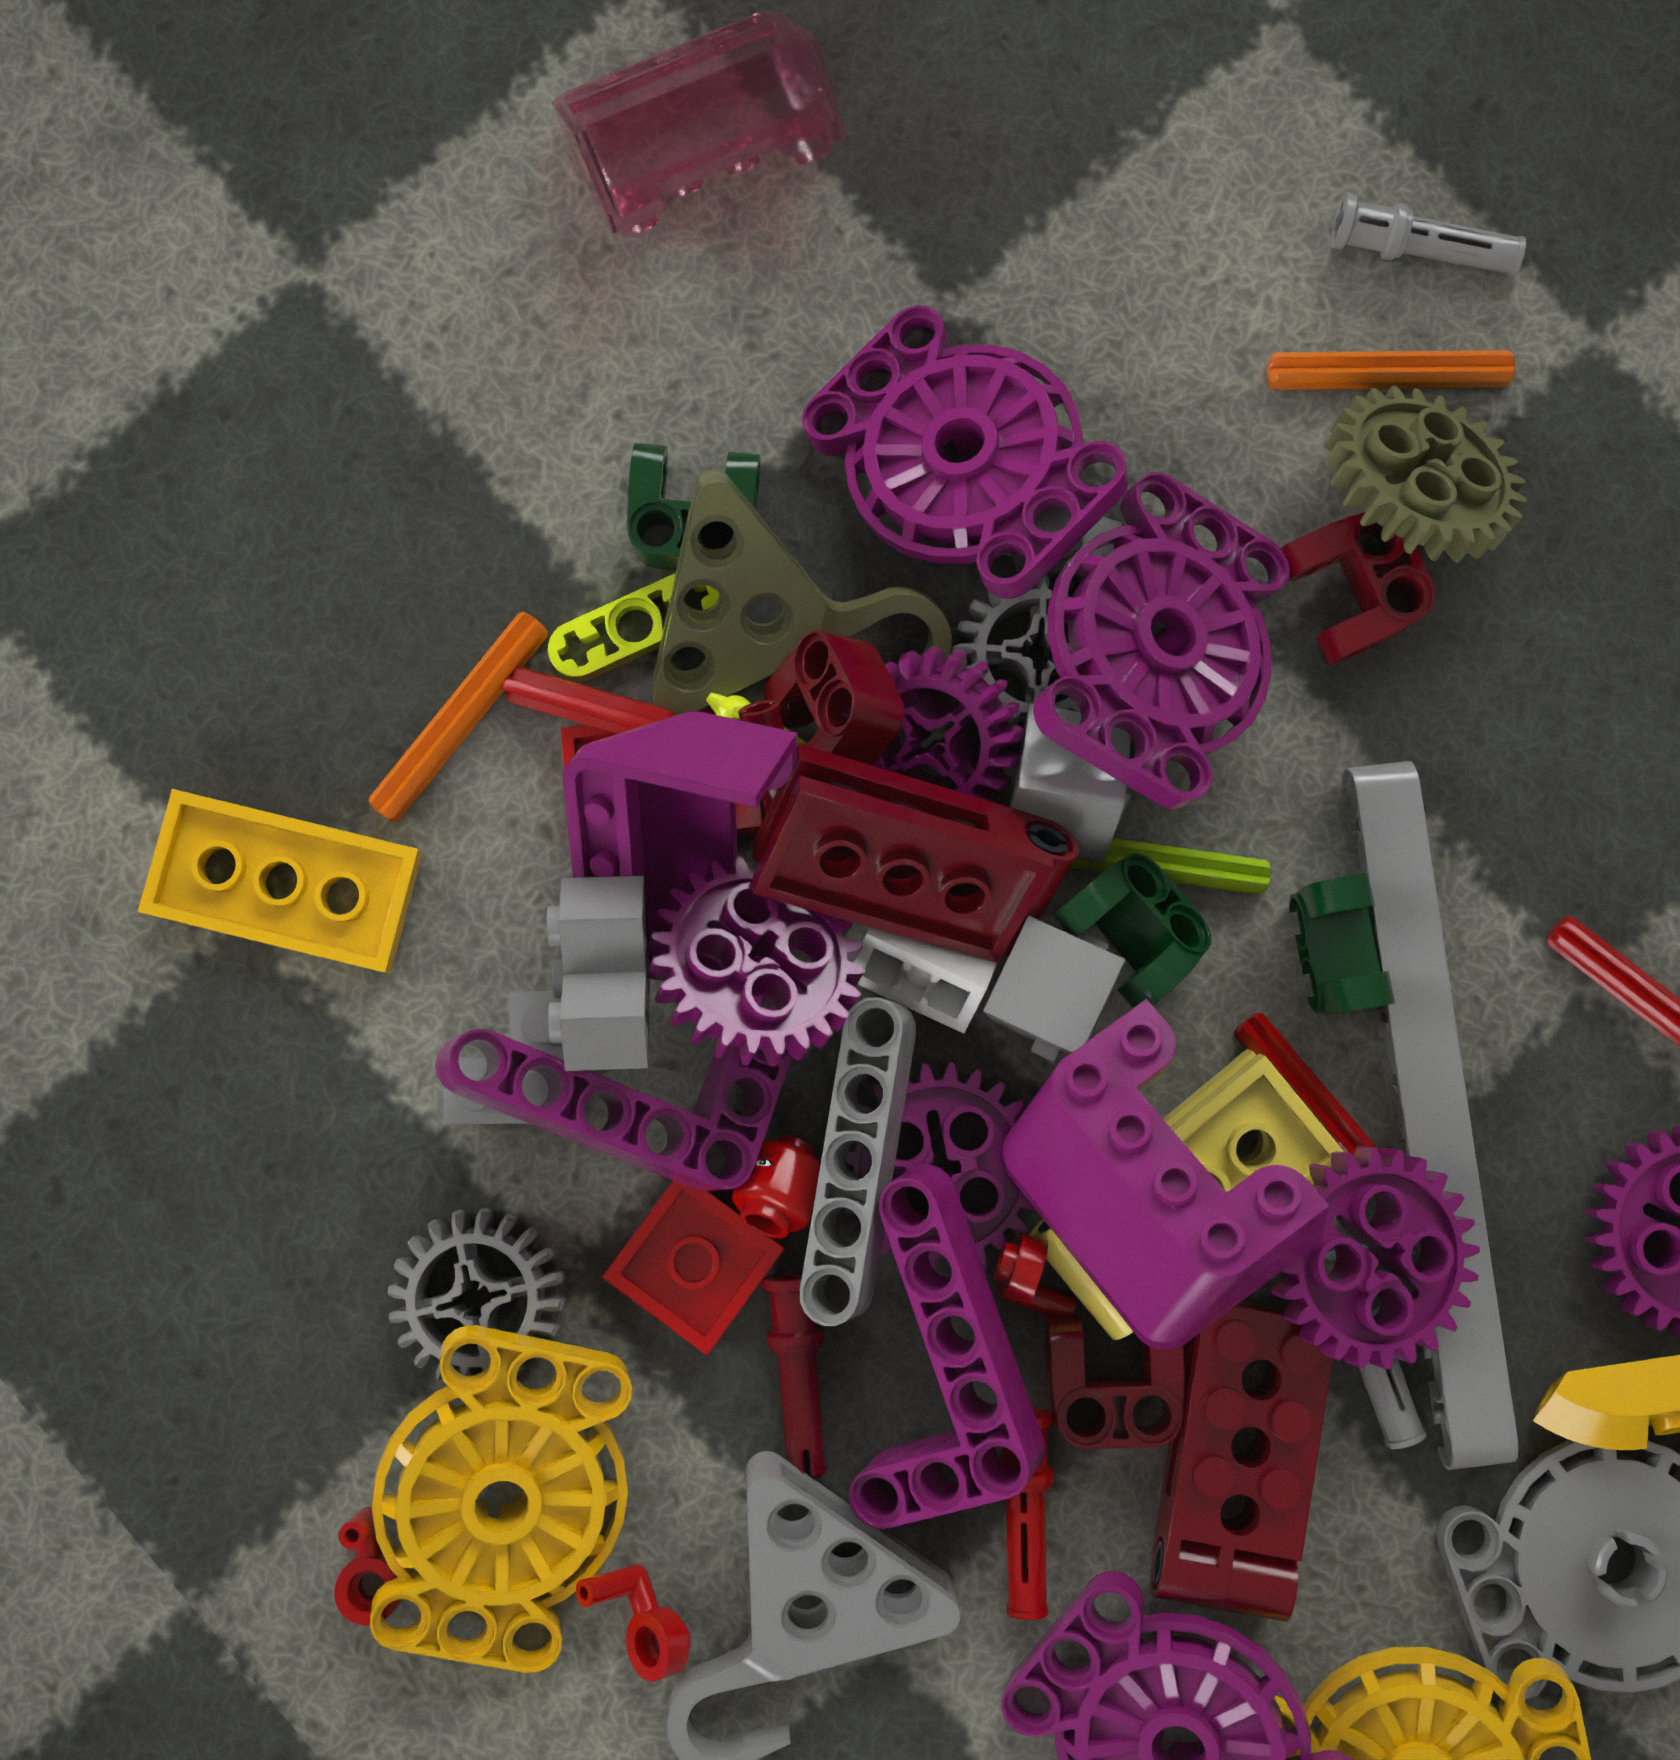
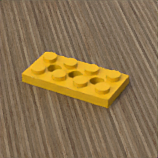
(261, 841)

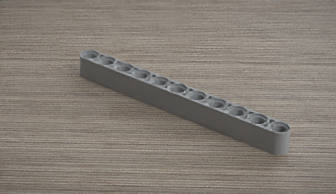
(1430, 1098)

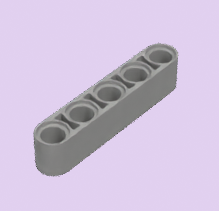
(836, 1184)

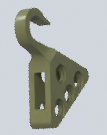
(744, 571)

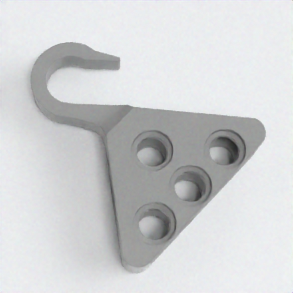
(848, 1625)

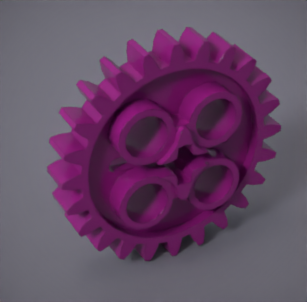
(723, 1000)
(985, 1160)
(1407, 1210)
(1624, 1228)

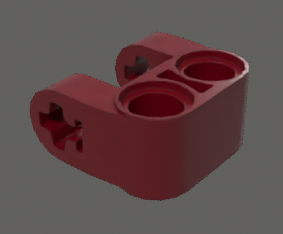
(1369, 579)
(843, 690)
(1115, 1396)

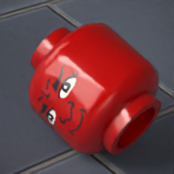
(780, 1188)

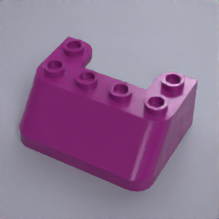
(667, 800)
(1139, 1202)

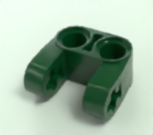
(649, 507)
(1145, 922)
(1340, 945)

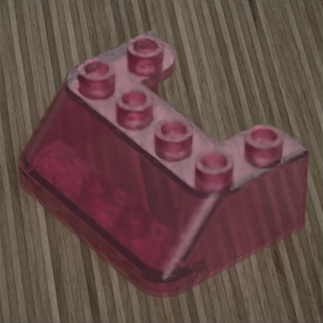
(698, 113)

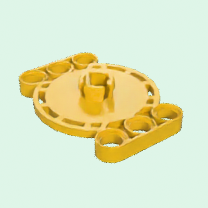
(531, 1553)
(1437, 1715)

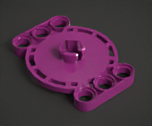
(981, 403)
(1204, 659)
(1155, 1684)

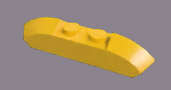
(1614, 1404)

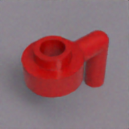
(1019, 1273)
(348, 1591)
(655, 1635)

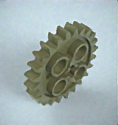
(1424, 474)

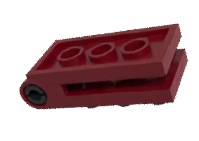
(907, 856)
(1250, 1559)

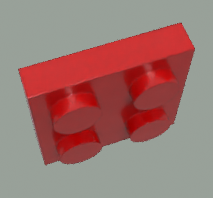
(693, 1264)

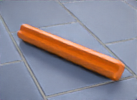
(1390, 369)
(457, 717)

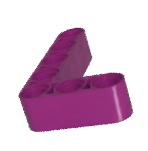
(629, 1109)
(957, 1364)

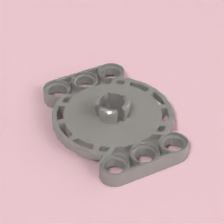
(1555, 1561)

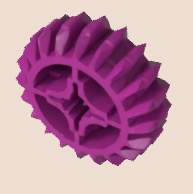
(955, 752)

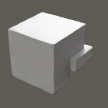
(1067, 788)
(1054, 989)

